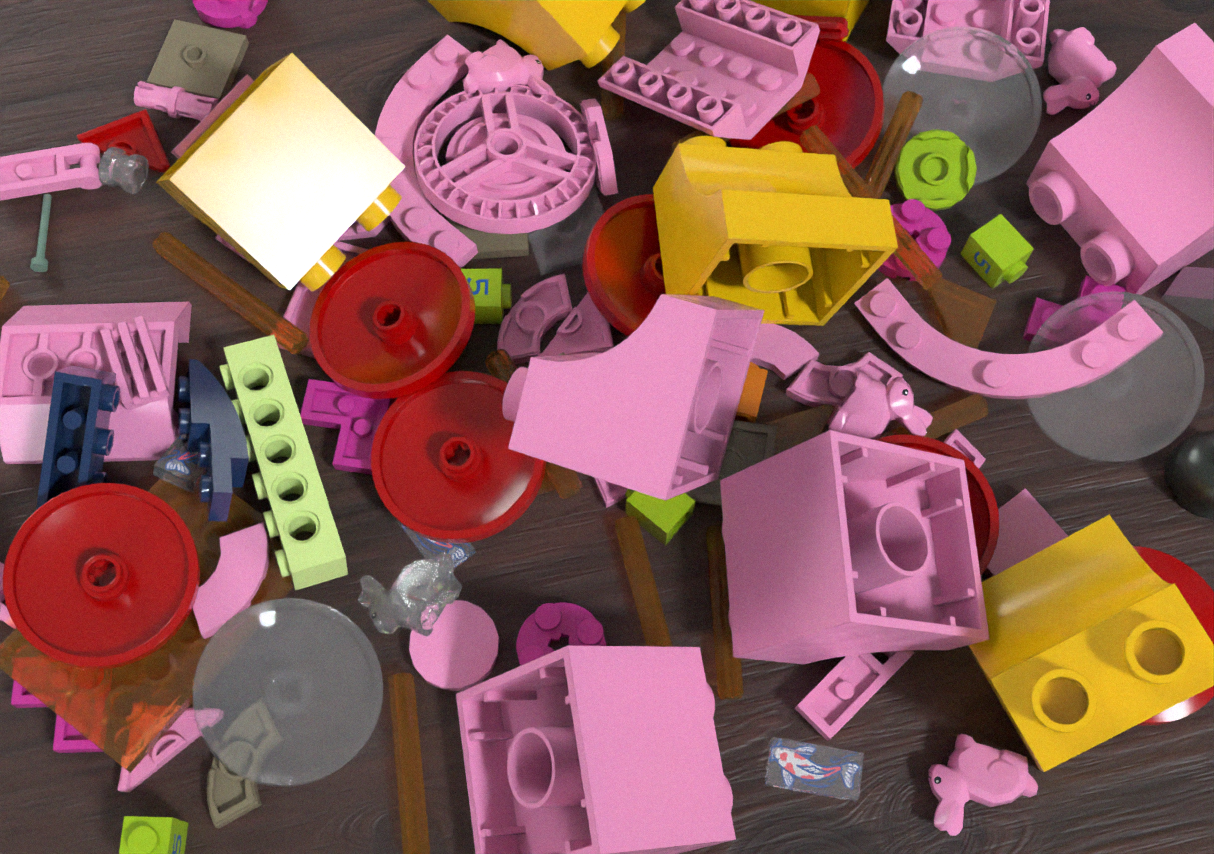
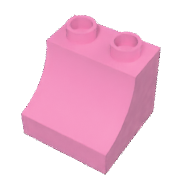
(1139, 170)
(649, 408)
(850, 552)
(596, 755)

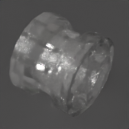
(123, 170)

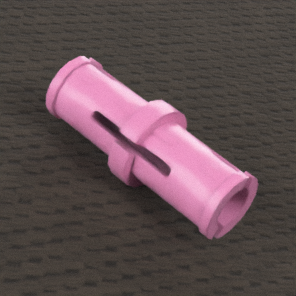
(173, 101)

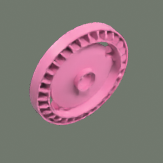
(505, 160)

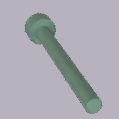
(39, 262)

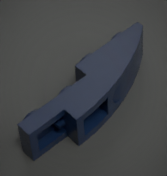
(217, 436)

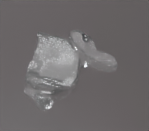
(415, 597)

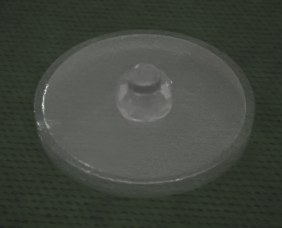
(973, 88)
(1136, 405)
(287, 692)

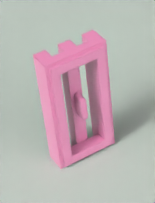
(125, 334)

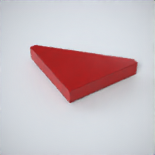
(133, 135)

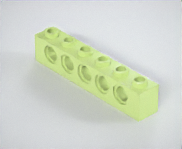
(322, 555)

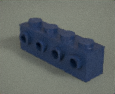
(77, 430)

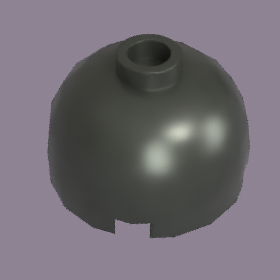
(1191, 474)

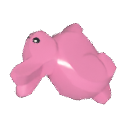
(503, 68)
(1078, 69)
(873, 405)
(977, 775)

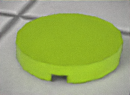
(935, 169)

